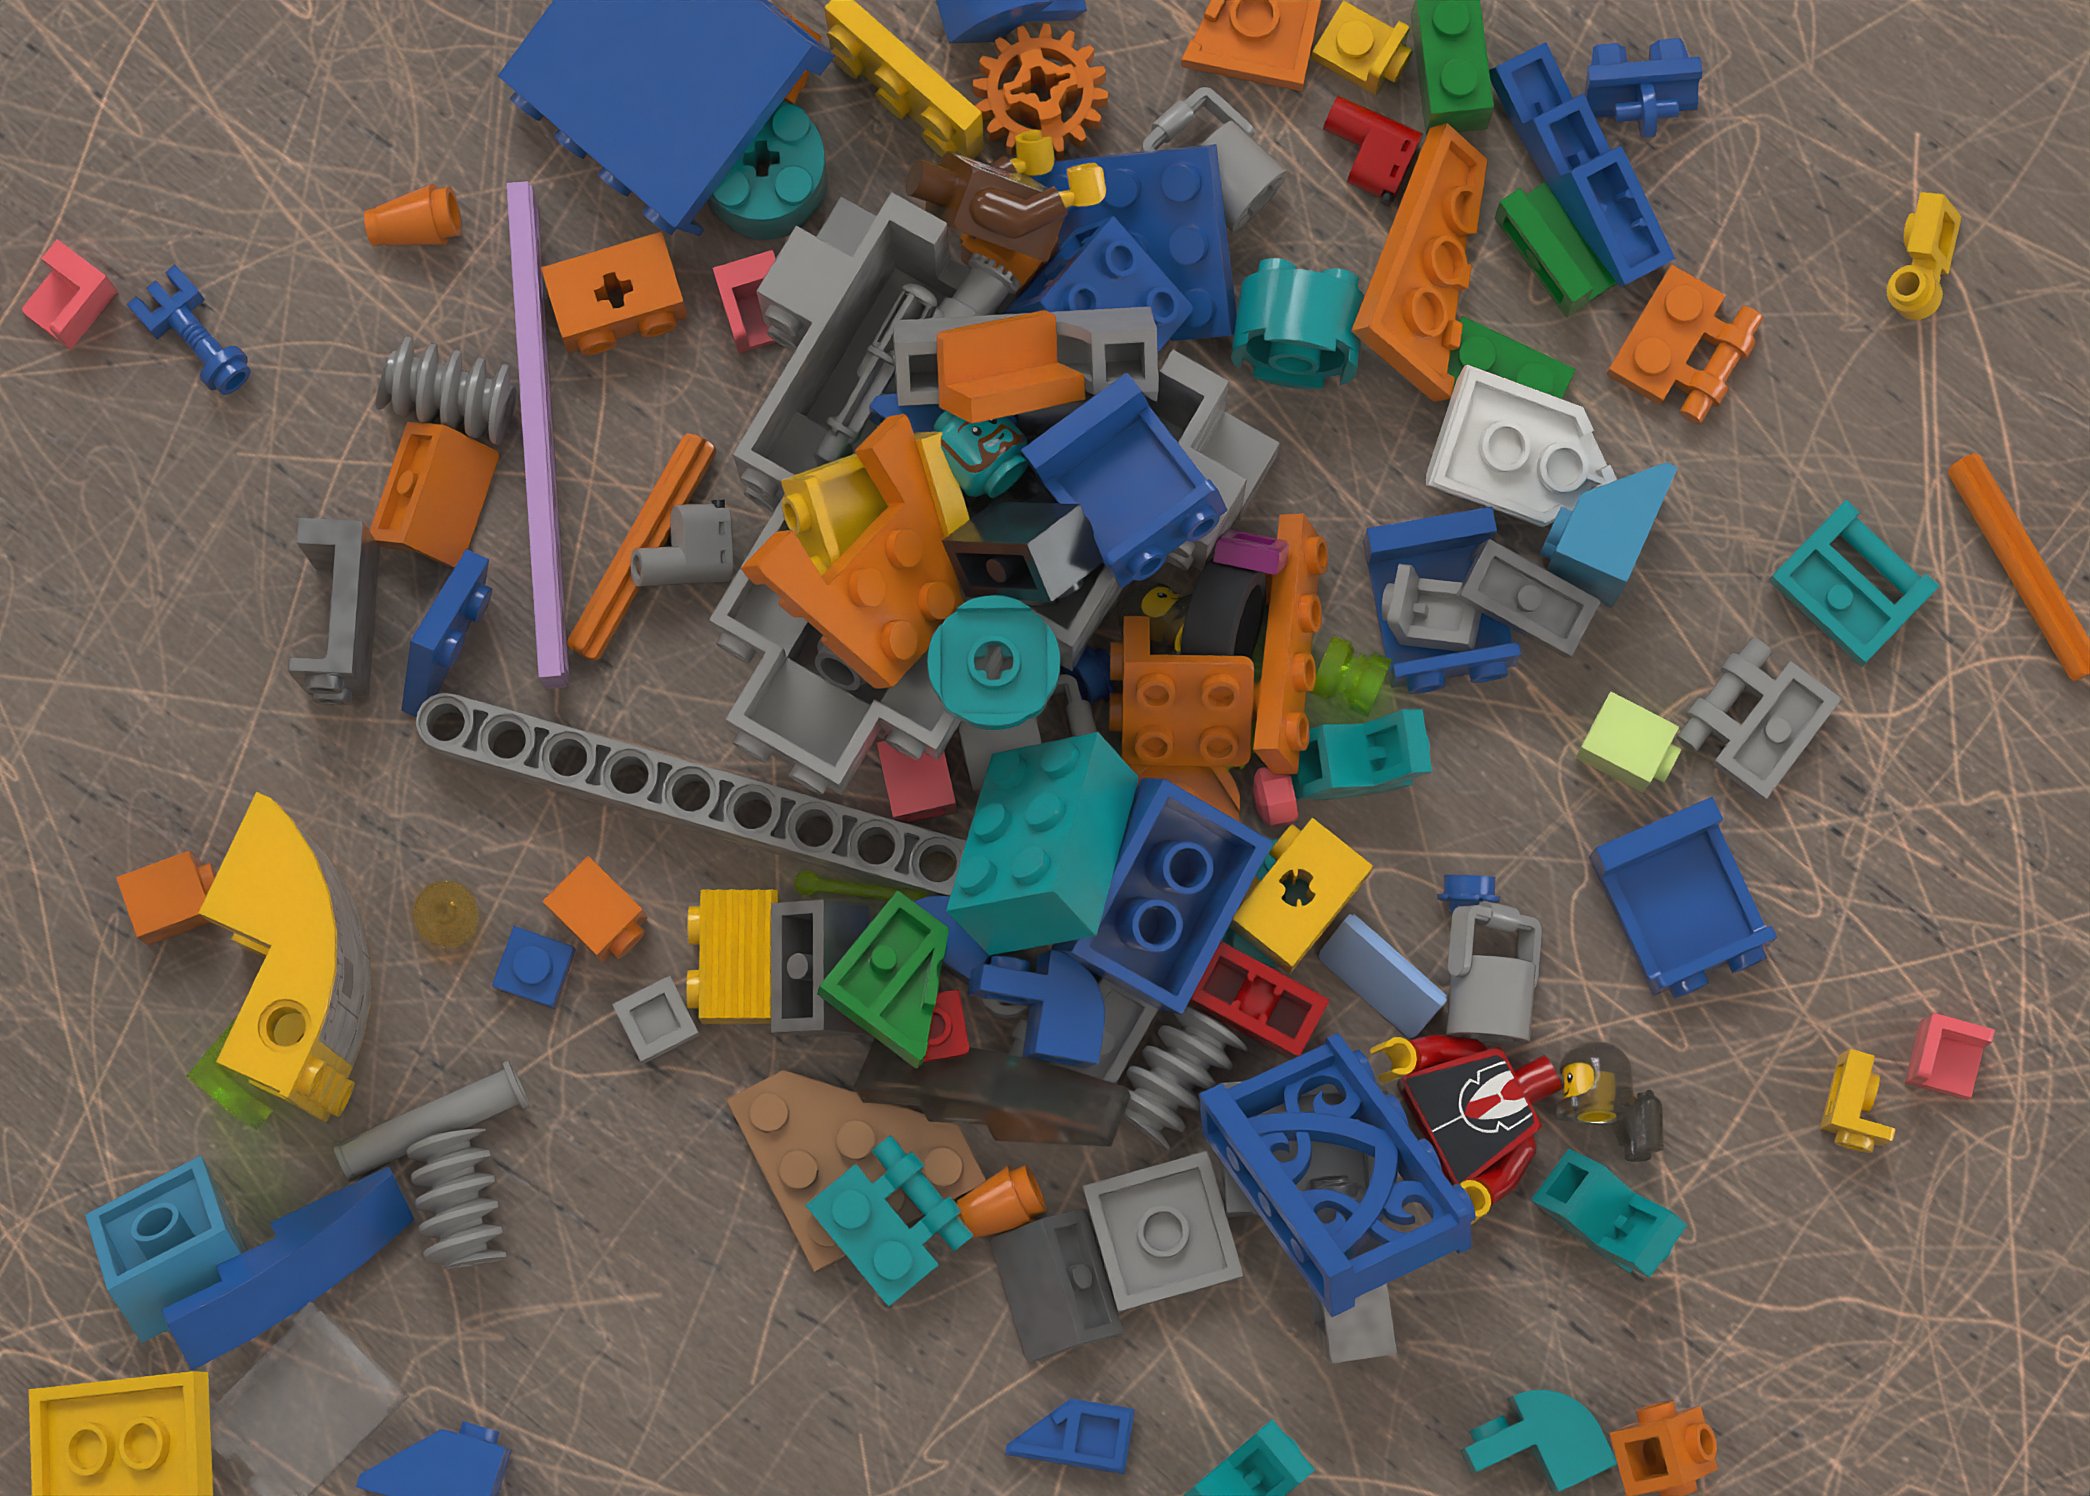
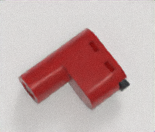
(1384, 150)

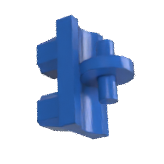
(1643, 88)

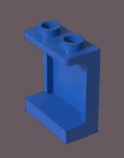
(1128, 479)
(1682, 900)

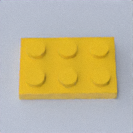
(903, 80)
(122, 1437)

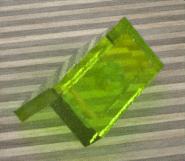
(225, 1089)

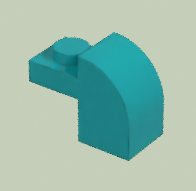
(1363, 757)
(1608, 1214)
(1556, 1429)
(1260, 1467)

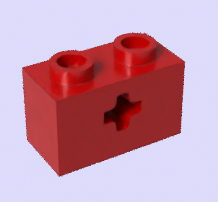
(1258, 1001)

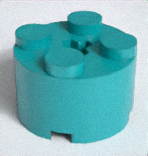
(795, 181)
(1298, 325)

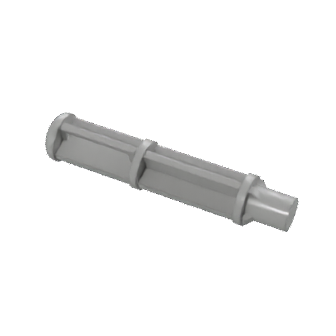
(874, 373)

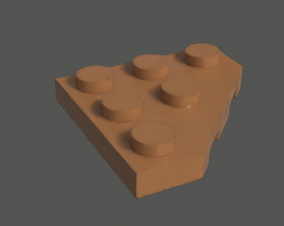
(817, 1131)

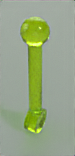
(807, 883)

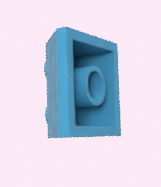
(1606, 531)
(163, 1243)

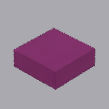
(1251, 551)

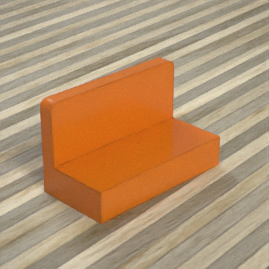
(1004, 368)
(434, 493)

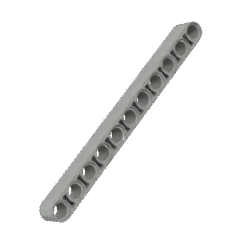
(665, 779)

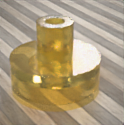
(458, 922)

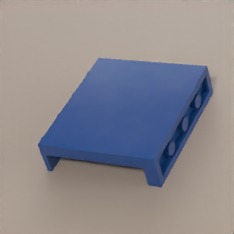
(661, 90)

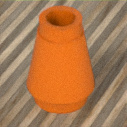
(416, 218)
(1002, 1202)

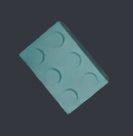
(1043, 844)

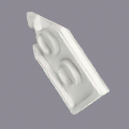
(1515, 449)

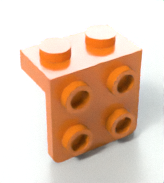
(1179, 705)

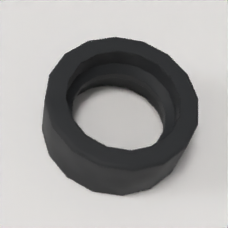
(1224, 612)

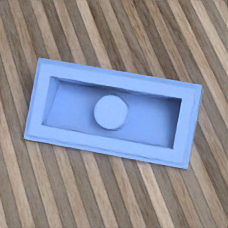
(1382, 976)

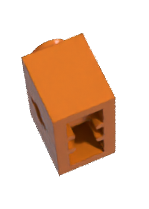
(582, 299)

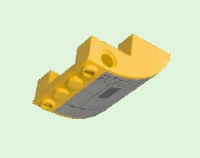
(316, 971)

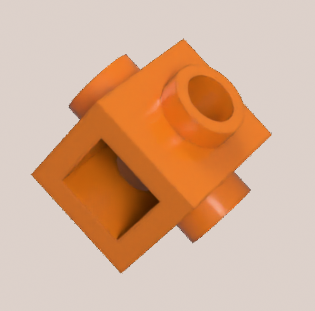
(1664, 1450)

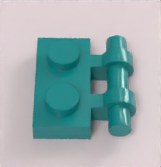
(875, 1235)

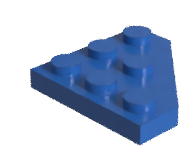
(1178, 218)

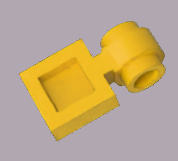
(1930, 241)

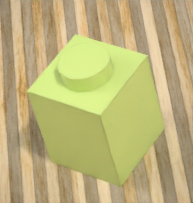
(1630, 743)

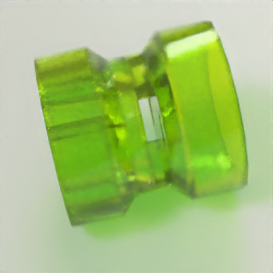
(1354, 677)

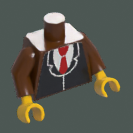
(999, 199)

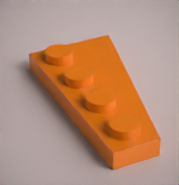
(1425, 265)

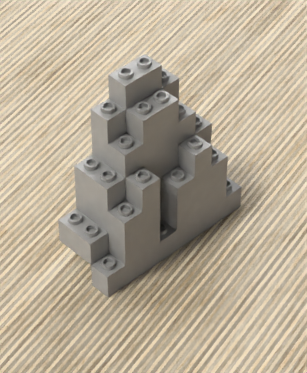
(827, 306)

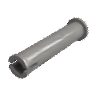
(446, 1114)

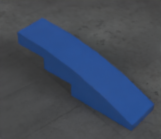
(1579, 167)
(307, 1258)

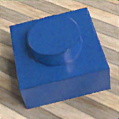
(534, 967)

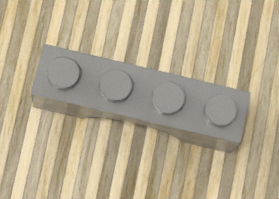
(1093, 342)

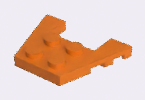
(889, 585)

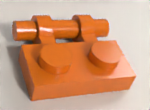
(1667, 335)

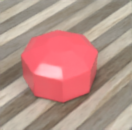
(1274, 798)

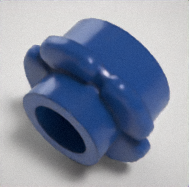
(1093, 675)
(1468, 890)

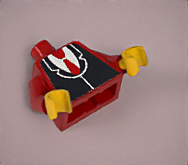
(1472, 1109)

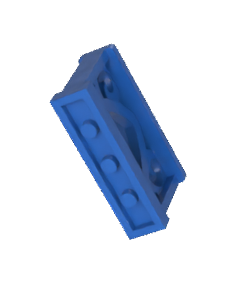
(1324, 1249)

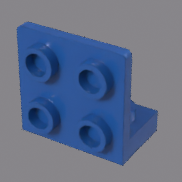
(1104, 270)

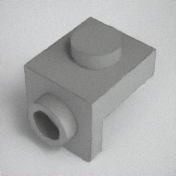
(1428, 614)

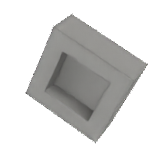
(656, 1019)

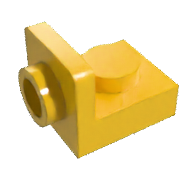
(1363, 48)
(1850, 1092)

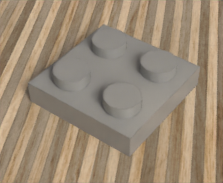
(1162, 1231)

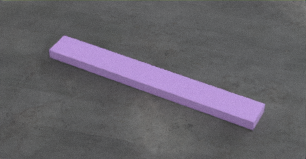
(538, 436)

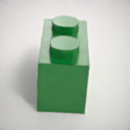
(1452, 64)

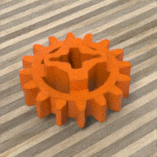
(1062, 83)

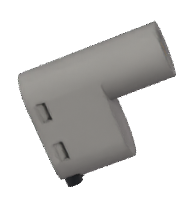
(698, 551)

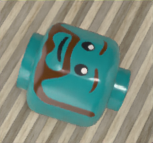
(982, 454)

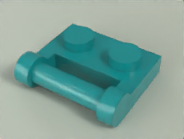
(1840, 597)

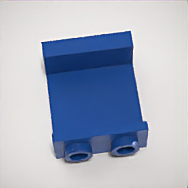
(1438, 551)

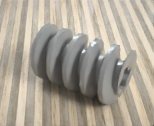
(447, 391)
(1177, 1072)
(455, 1199)

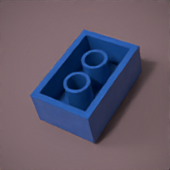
(1170, 895)

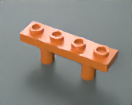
(1287, 659)

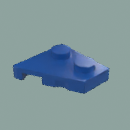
(444, 629)

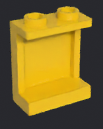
(840, 501)

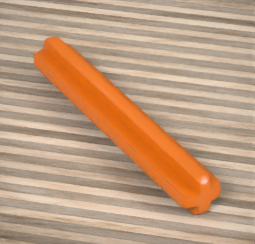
(649, 530)
(2023, 564)

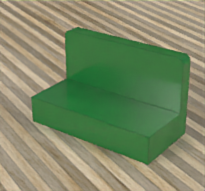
(1553, 248)

